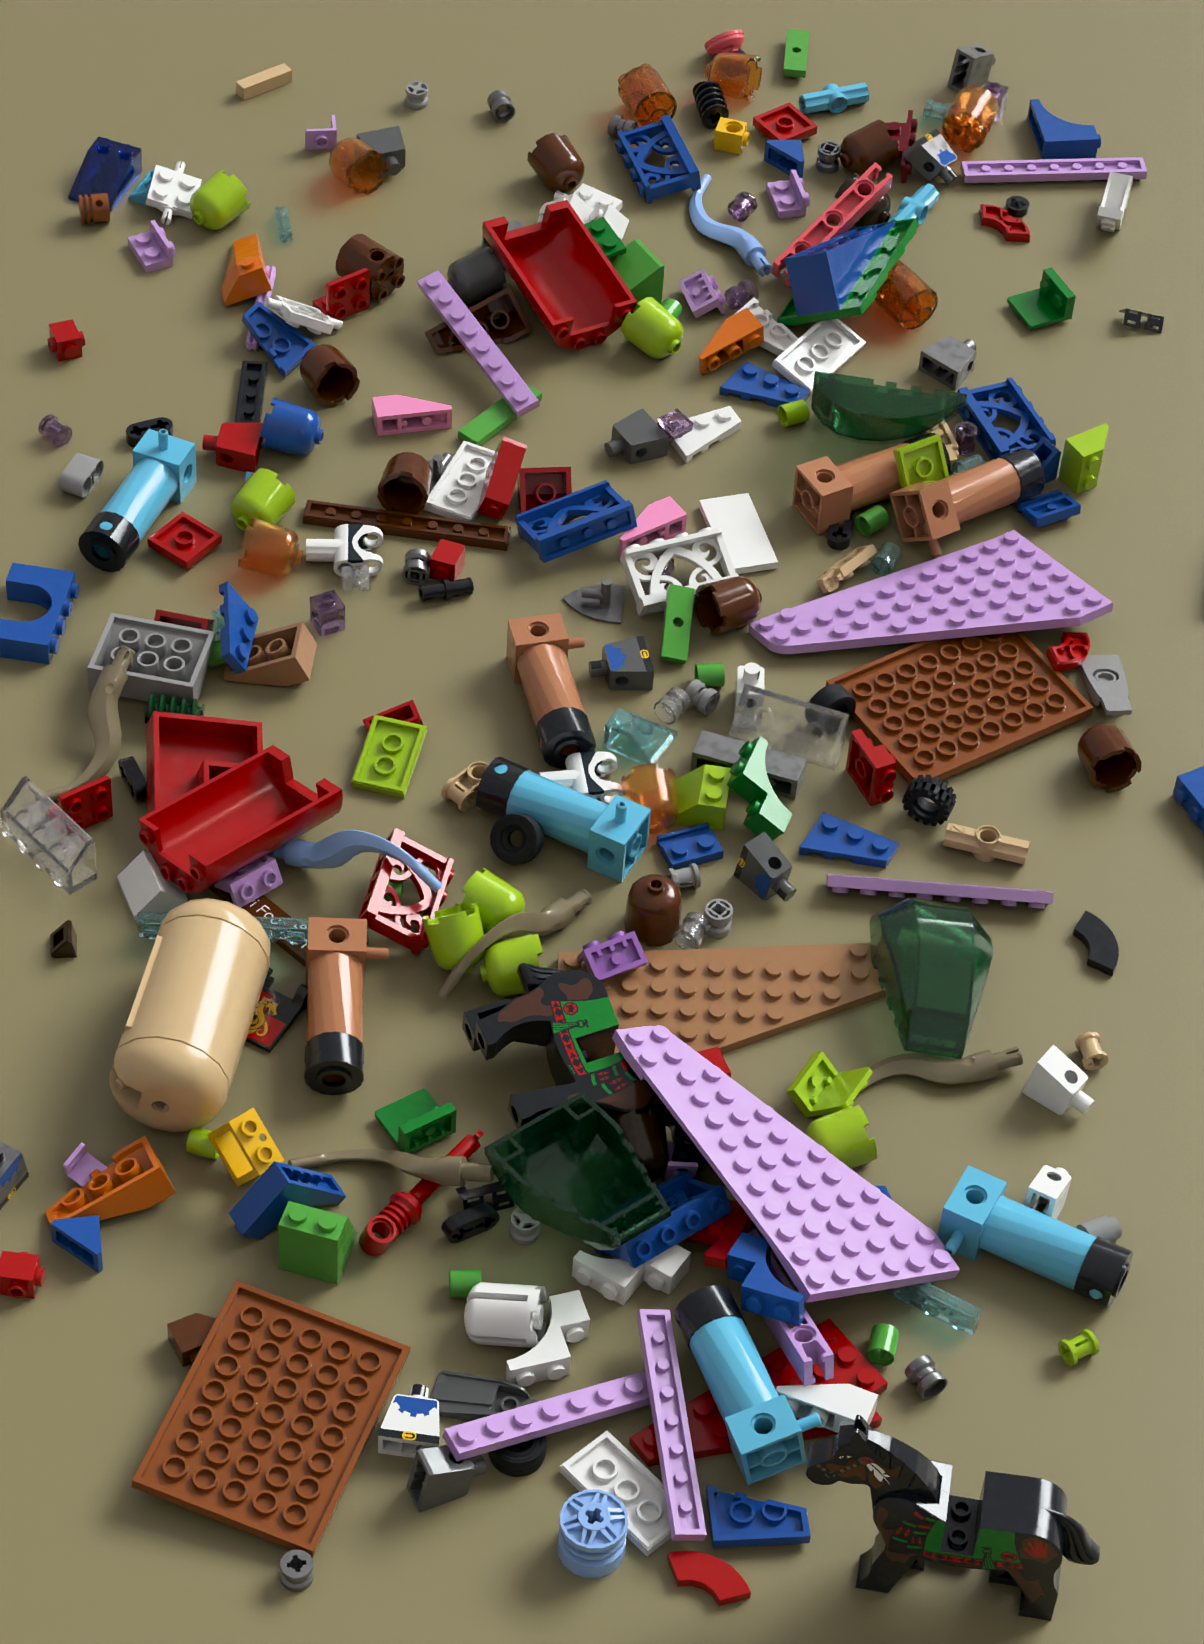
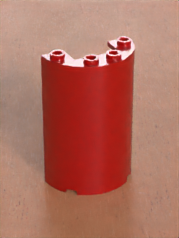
(563, 276)
(234, 820)

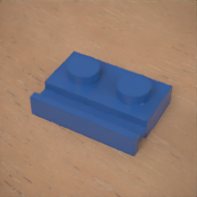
(1049, 508)
(689, 846)

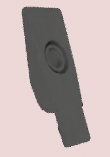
(475, 1397)

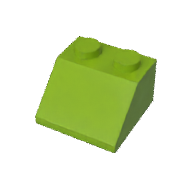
(1083, 459)
(703, 796)

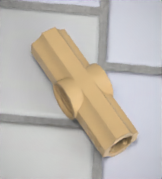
(986, 843)

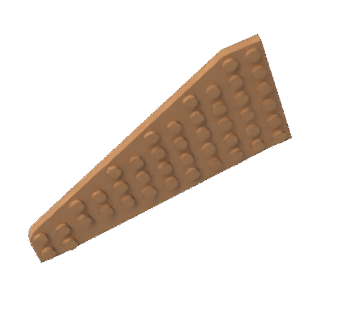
(739, 993)

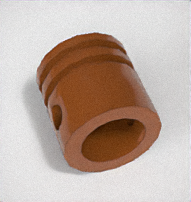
(94, 208)

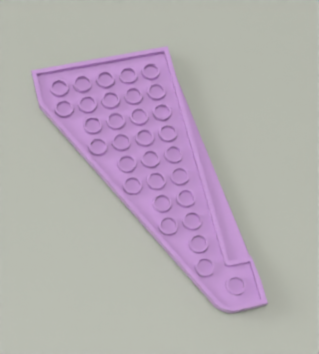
(967, 593)

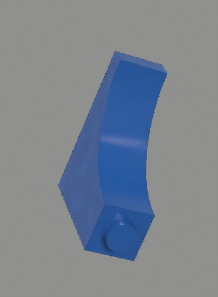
(1061, 138)
(266, 1200)

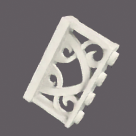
(668, 549)

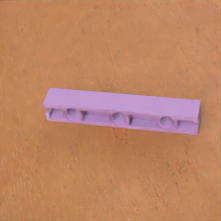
(801, 1343)

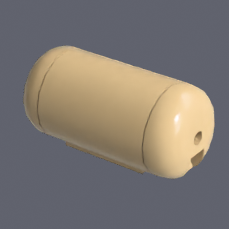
(191, 1016)

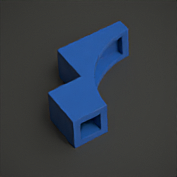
(760, 1290)

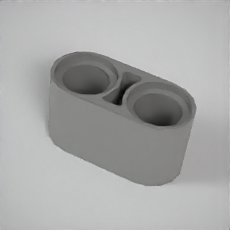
(81, 475)

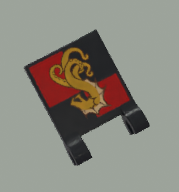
(274, 1014)

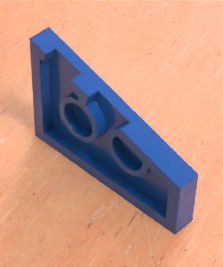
(278, 339)
(760, 384)
(238, 630)
(845, 840)
(750, 1522)

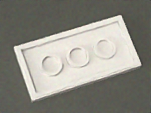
(822, 349)
(461, 484)
(741, 532)
(614, 1469)

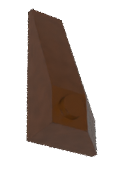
(497, 314)

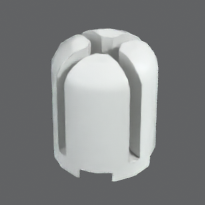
(505, 1314)

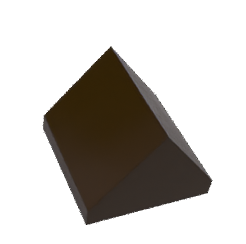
(64, 941)

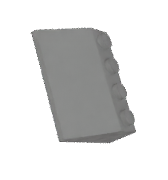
(166, 662)

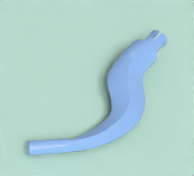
(744, 243)
(342, 847)

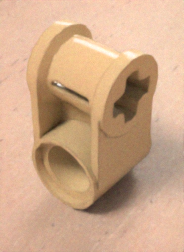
(464, 786)

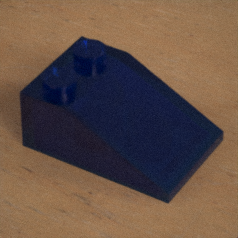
(107, 169)

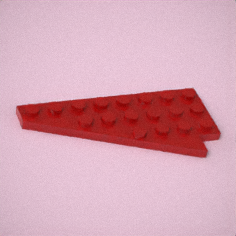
(707, 1426)

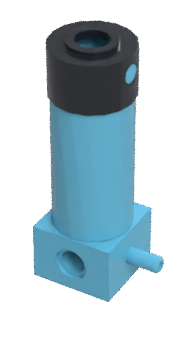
(160, 474)
(609, 833)
(984, 1219)
(757, 1419)

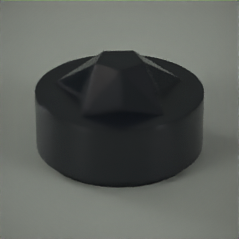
(1017, 206)

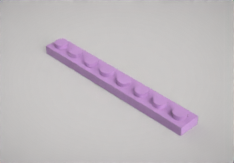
(1051, 169)
(478, 343)
(950, 891)
(547, 1416)
(671, 1425)

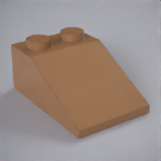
(278, 658)

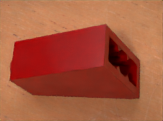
(501, 478)

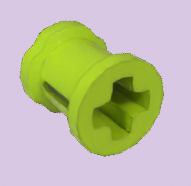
(1078, 1347)

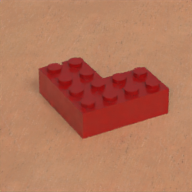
(192, 750)

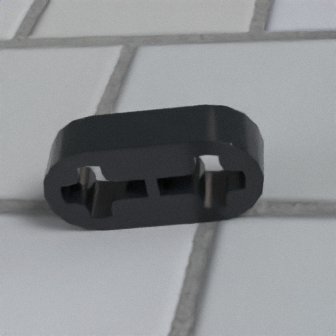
(141, 427)
(845, 531)
(133, 778)
(470, 1222)

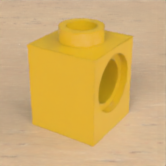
(731, 135)

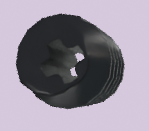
(710, 103)

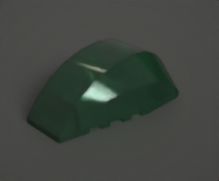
(880, 414)
(933, 972)
(578, 1175)

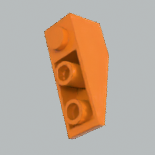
(731, 340)

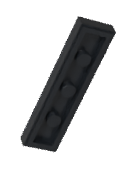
(251, 392)

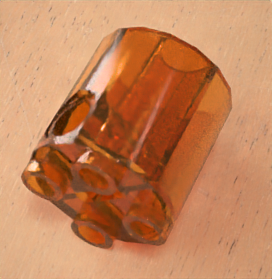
(646, 95)
(970, 118)
(906, 297)

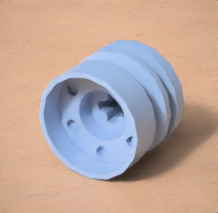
(592, 1533)

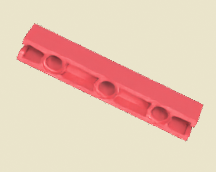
(842, 212)

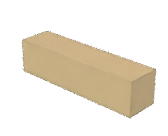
(263, 81)

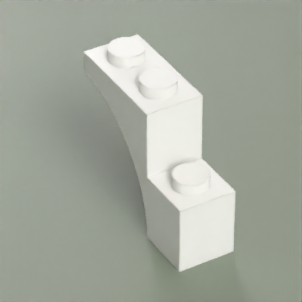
(1114, 202)
(587, 214)
(619, 1280)
(551, 1355)

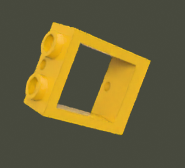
(244, 1134)

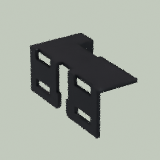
(1133, 315)
(483, 1190)

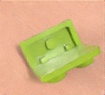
(823, 1090)

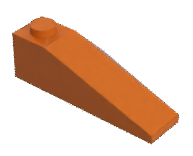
(245, 271)
(128, 1185)

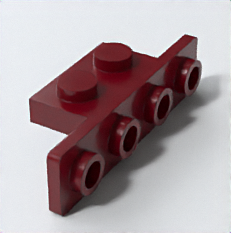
(905, 136)

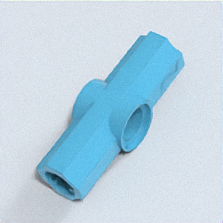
(833, 98)
(917, 205)

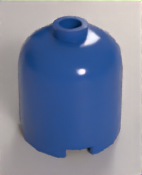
(291, 429)

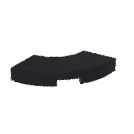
(1099, 941)

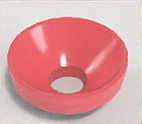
(725, 42)

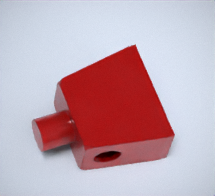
(236, 446)

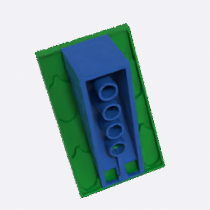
(844, 272)

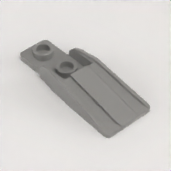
(1107, 684)

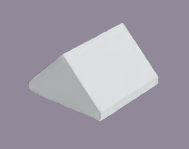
(147, 889)

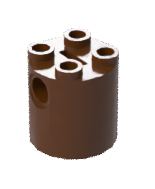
(384, 265)

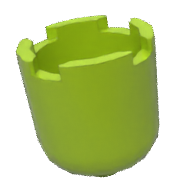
(219, 201)
(653, 329)
(261, 498)
(494, 898)
(453, 935)
(503, 960)
(845, 1136)

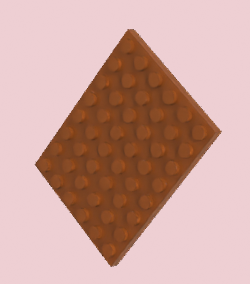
(960, 701)
(272, 1418)

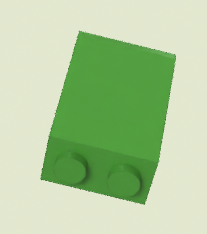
(640, 271)
(314, 1242)

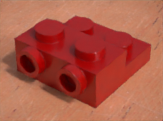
(871, 768)

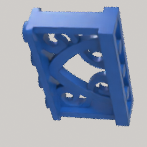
(654, 135)
(981, 402)
(605, 512)
(692, 1209)

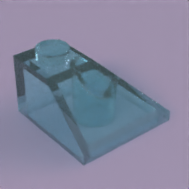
(637, 736)

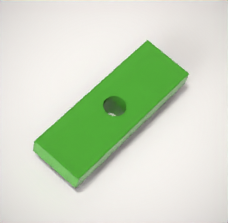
(796, 53)
(678, 611)

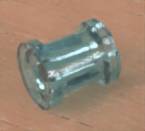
(936, 110)

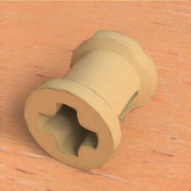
(1091, 1050)

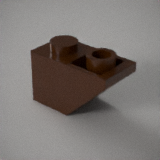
(188, 1336)

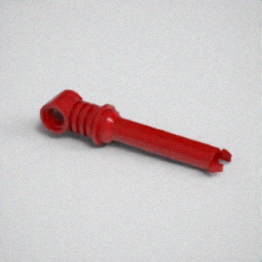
(406, 1207)

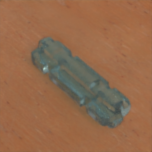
(283, 224)

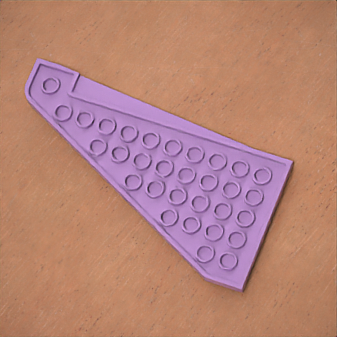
(813, 1210)

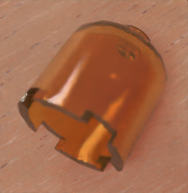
(735, 73)
(358, 165)
(270, 548)
(655, 790)

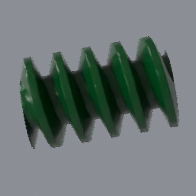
(172, 706)

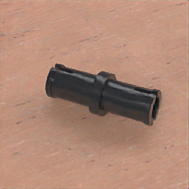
(446, 589)

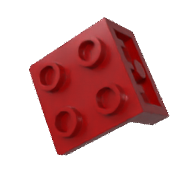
(346, 295)
(88, 803)

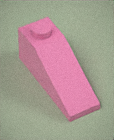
(405, 414)
(658, 520)

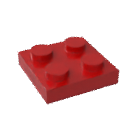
(785, 124)
(184, 540)

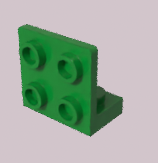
(1045, 305)
(417, 1121)

